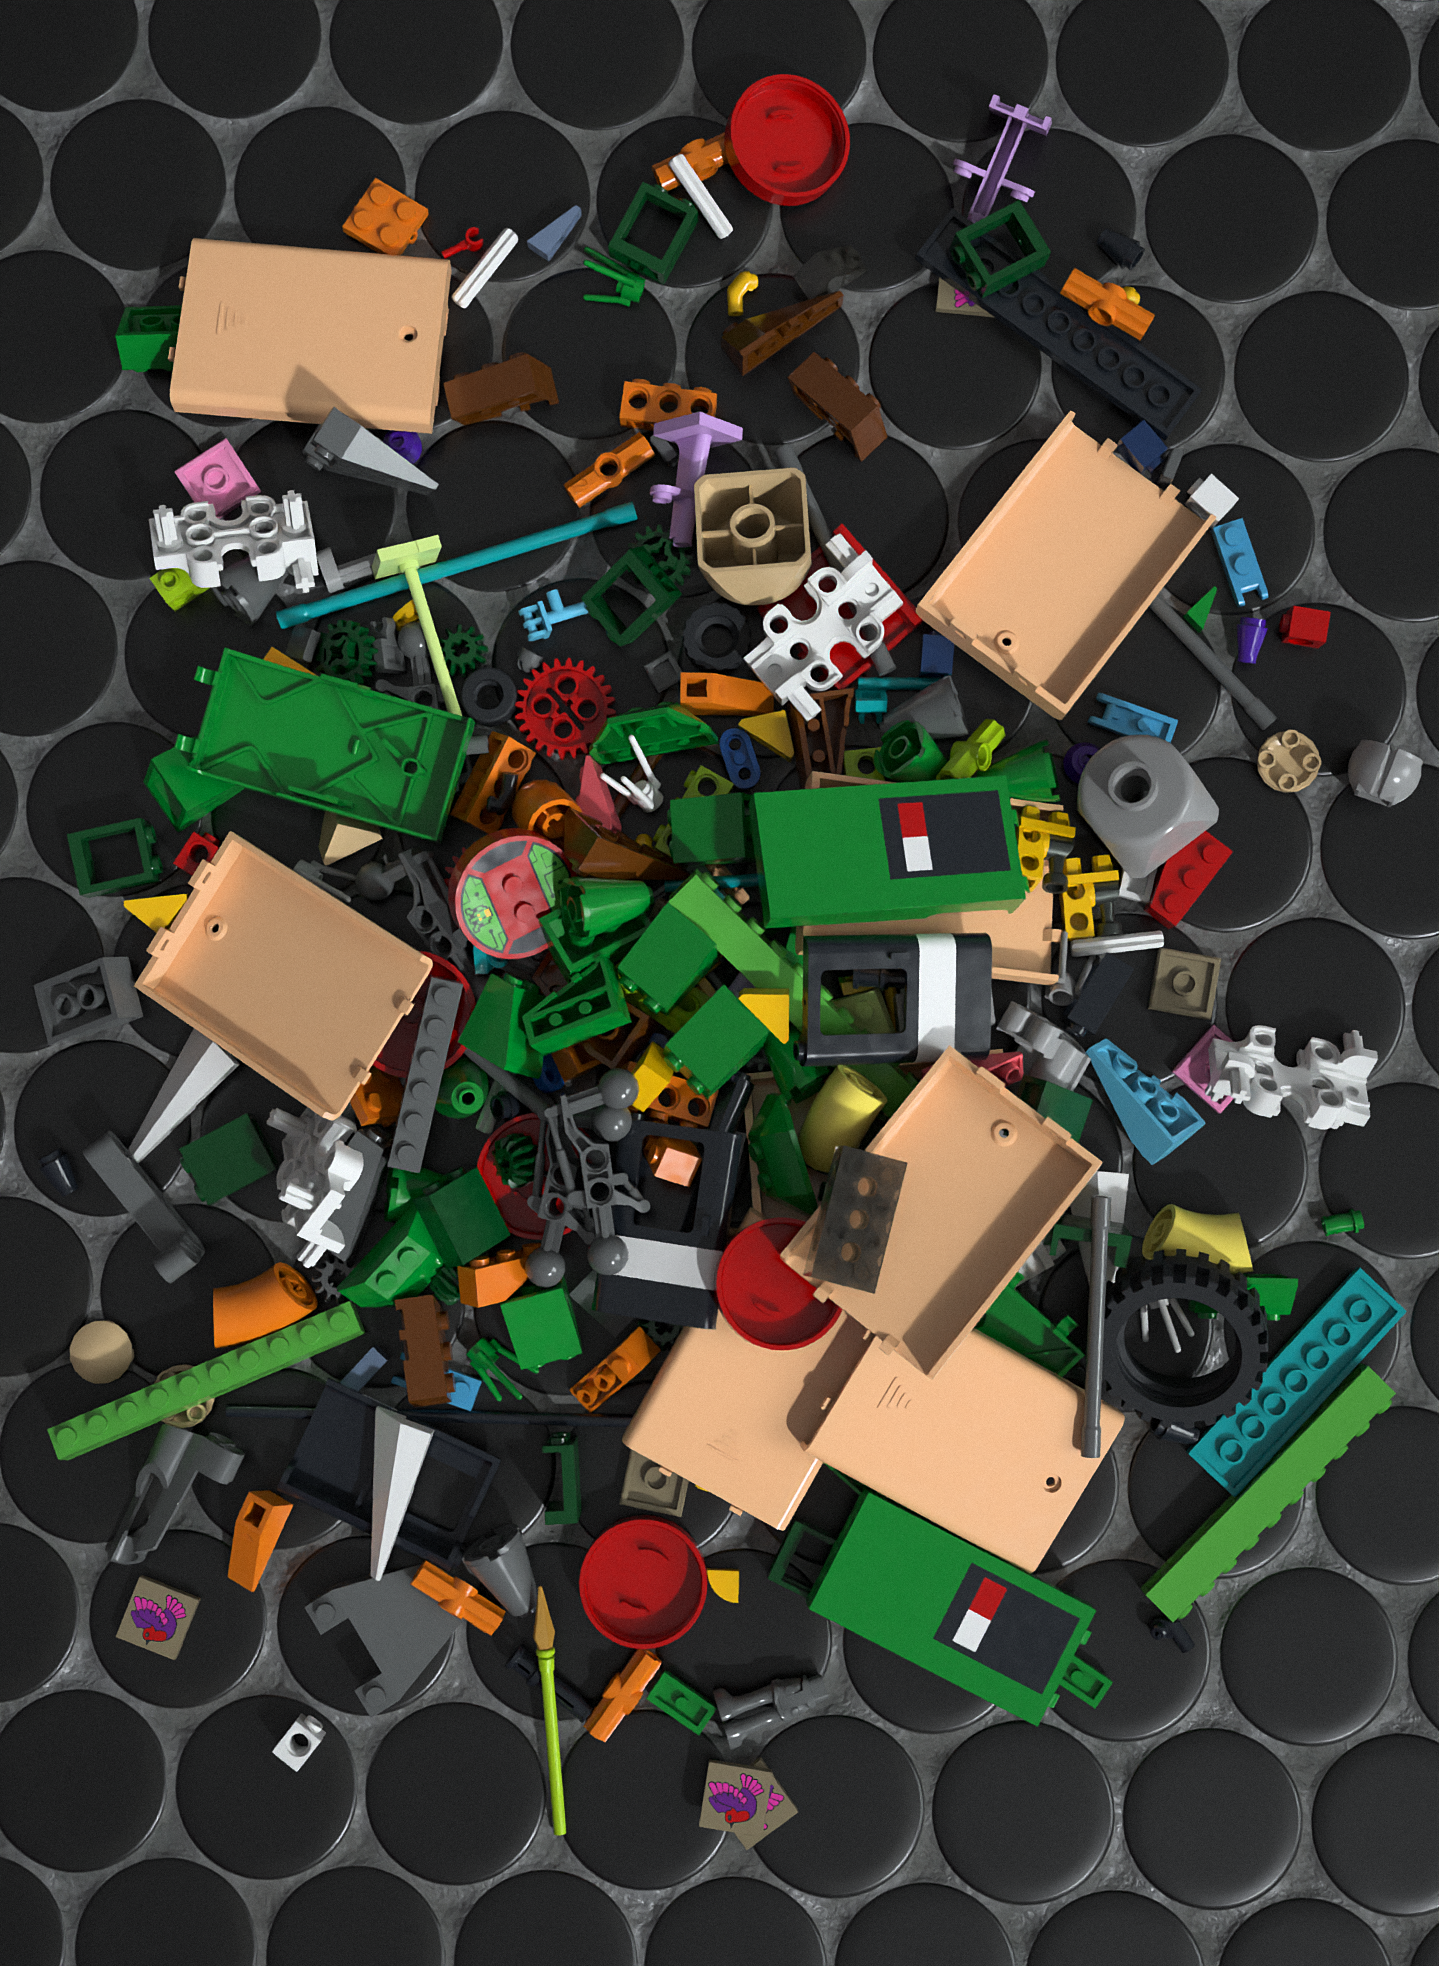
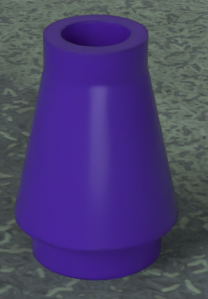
(1250, 638)

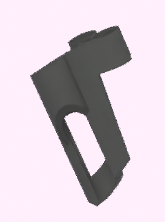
(175, 1460)

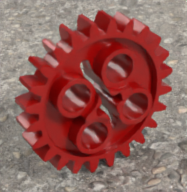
(543, 726)

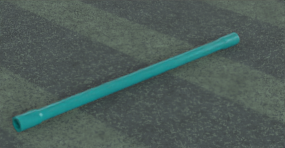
(608, 518)

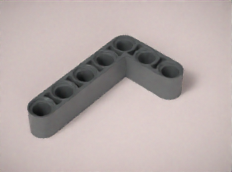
(147, 1205)

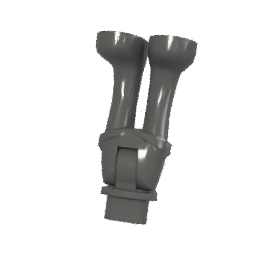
(789, 1699)

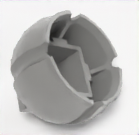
(1383, 774)

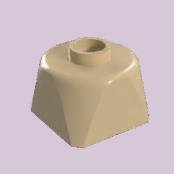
(753, 533)

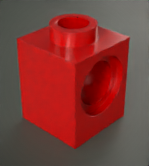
(1304, 626)
(186, 858)

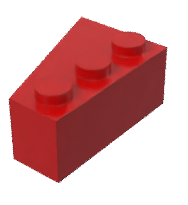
(1184, 878)

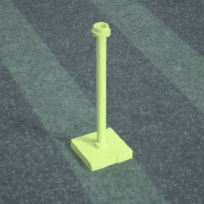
(407, 559)

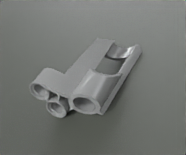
(1046, 1048)

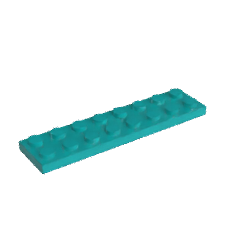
(1298, 1381)

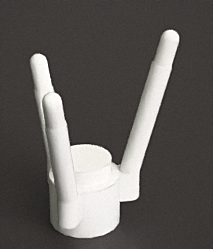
(642, 793)
(1166, 1317)

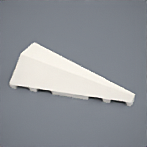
(194, 1075)
(1101, 1184)
(397, 1462)

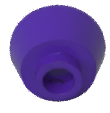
(404, 443)
(1076, 758)

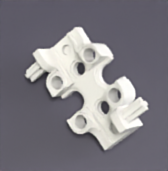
(271, 533)
(856, 585)
(1254, 1075)
(315, 1175)

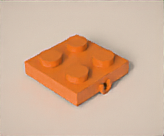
(385, 219)
(378, 1099)

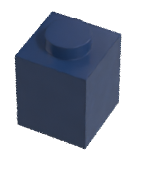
(1142, 448)
(935, 656)

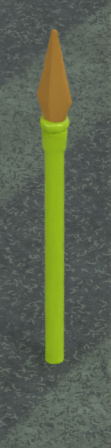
(544, 1637)

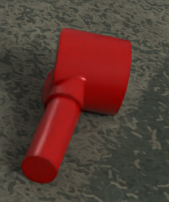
(465, 244)

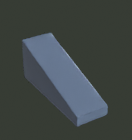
(551, 237)
(366, 1368)

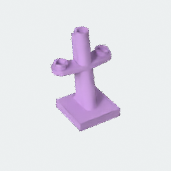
(1017, 120)
(694, 437)

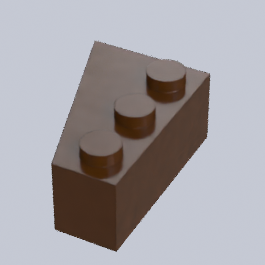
(499, 388)
(839, 403)
(821, 740)
(426, 1351)

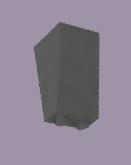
(360, 1202)

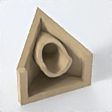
(344, 836)

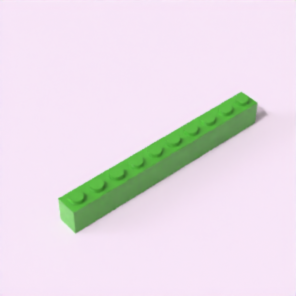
(767, 967)
(206, 1381)
(1276, 1485)

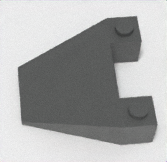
(353, 451)
(396, 1625)

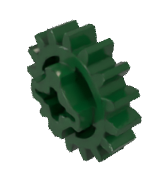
(672, 564)
(346, 653)

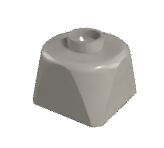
(1160, 824)

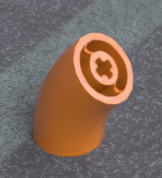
(542, 809)
(261, 1306)

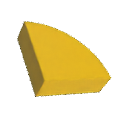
(405, 615)
(725, 1583)

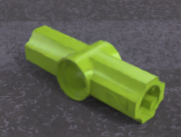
(974, 753)

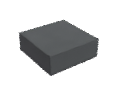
(665, 451)
(1170, 466)
(302, 644)
(663, 672)

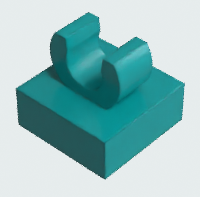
(870, 701)
(485, 963)

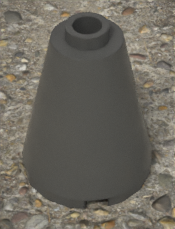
(244, 591)
(934, 708)
(504, 1569)

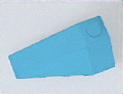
(1147, 1111)

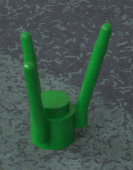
(629, 284)
(484, 1356)

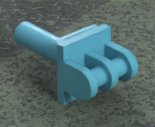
(545, 619)

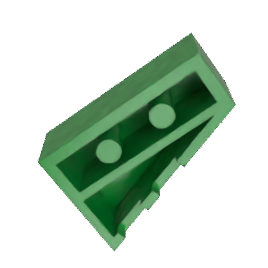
(579, 1010)

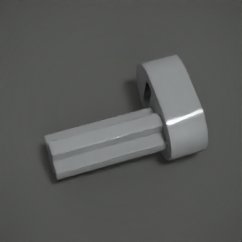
(336, 576)

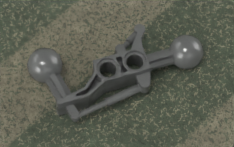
(414, 646)
(377, 881)
(616, 1090)
(545, 1264)

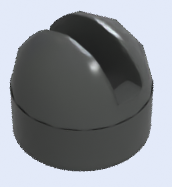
(528, 660)

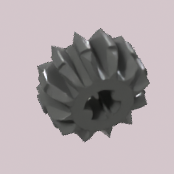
(332, 1267)

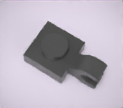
(389, 656)

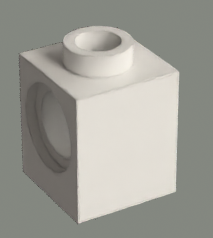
(1210, 498)
(290, 1751)

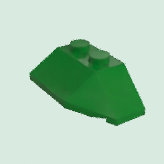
(656, 730)
(779, 1157)
(396, 1266)

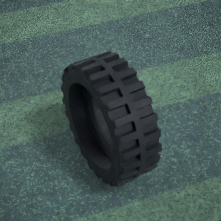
(1184, 1398)

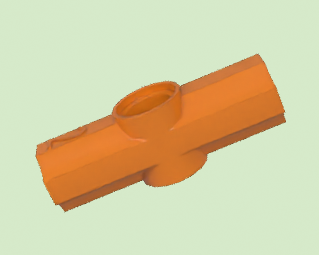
(703, 157)
(1107, 304)
(625, 458)
(457, 1597)
(622, 1694)

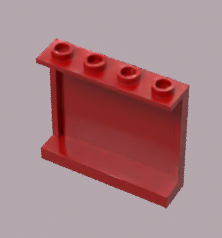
(844, 654)

